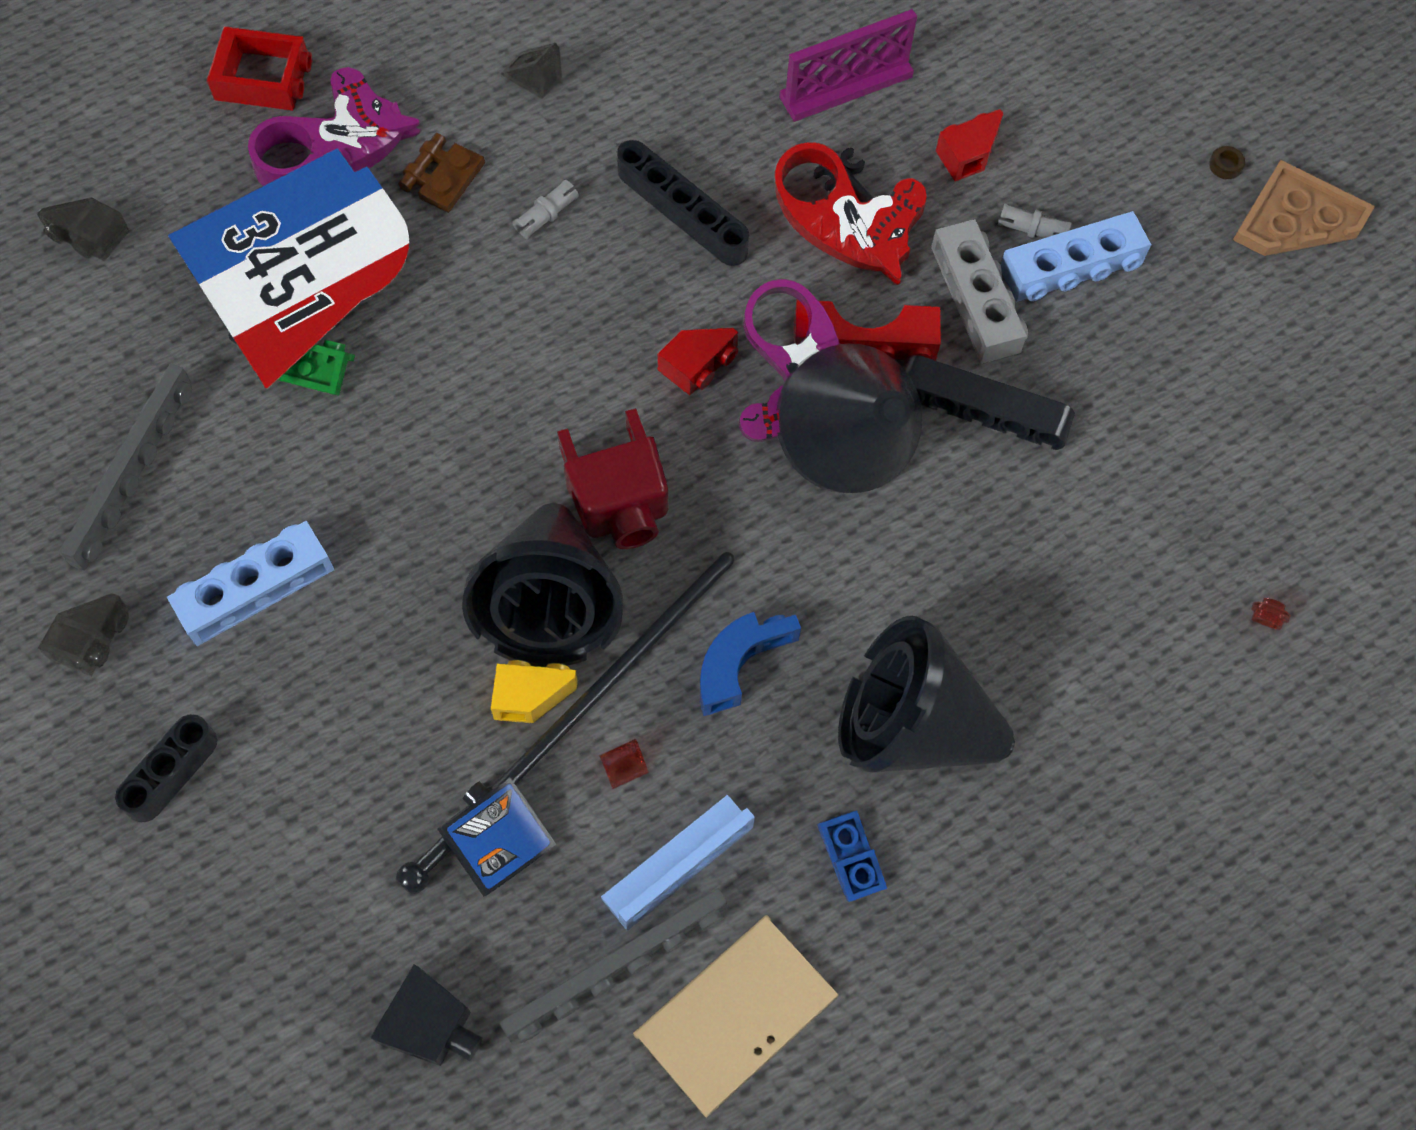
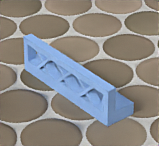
(678, 861)

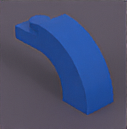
(732, 649)

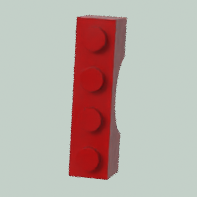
(911, 333)

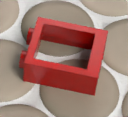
(233, 89)

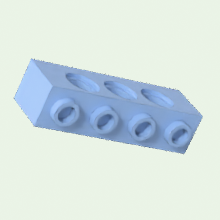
(1087, 244)
(241, 601)

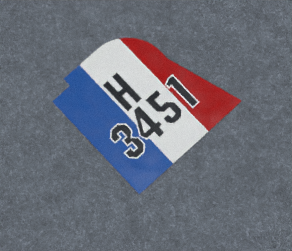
(295, 258)

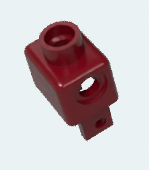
(618, 487)

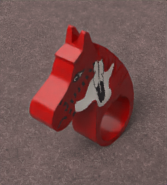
(855, 232)

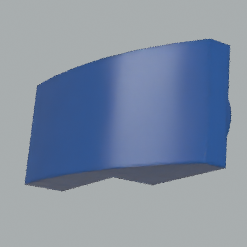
(851, 856)

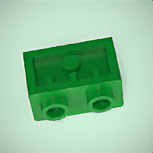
(320, 368)

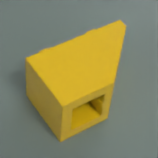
(528, 691)

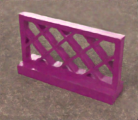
(862, 75)

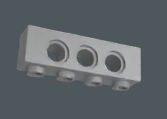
(990, 339)

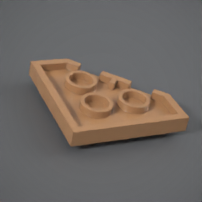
(1300, 213)

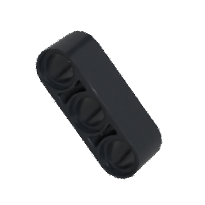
(170, 748)

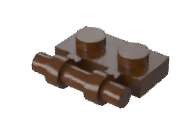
(449, 178)

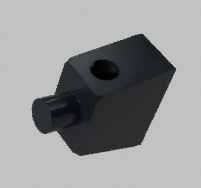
(426, 1021)

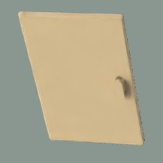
(731, 1010)

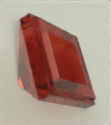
(624, 763)

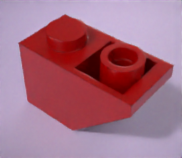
(968, 145)
(696, 355)

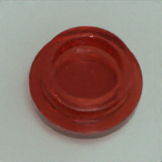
(1270, 613)

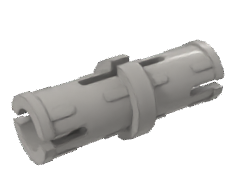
(545, 209)
(1031, 222)

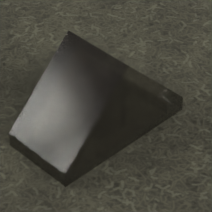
(536, 69)

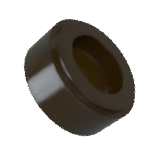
(1227, 162)

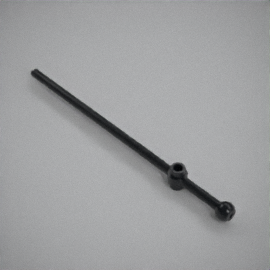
(414, 875)

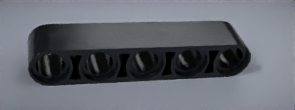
(643, 169)
(990, 402)

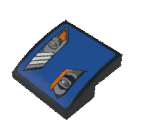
(496, 837)

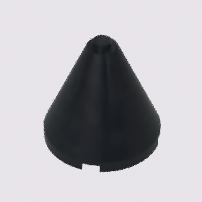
(849, 418)
(544, 593)
(919, 707)

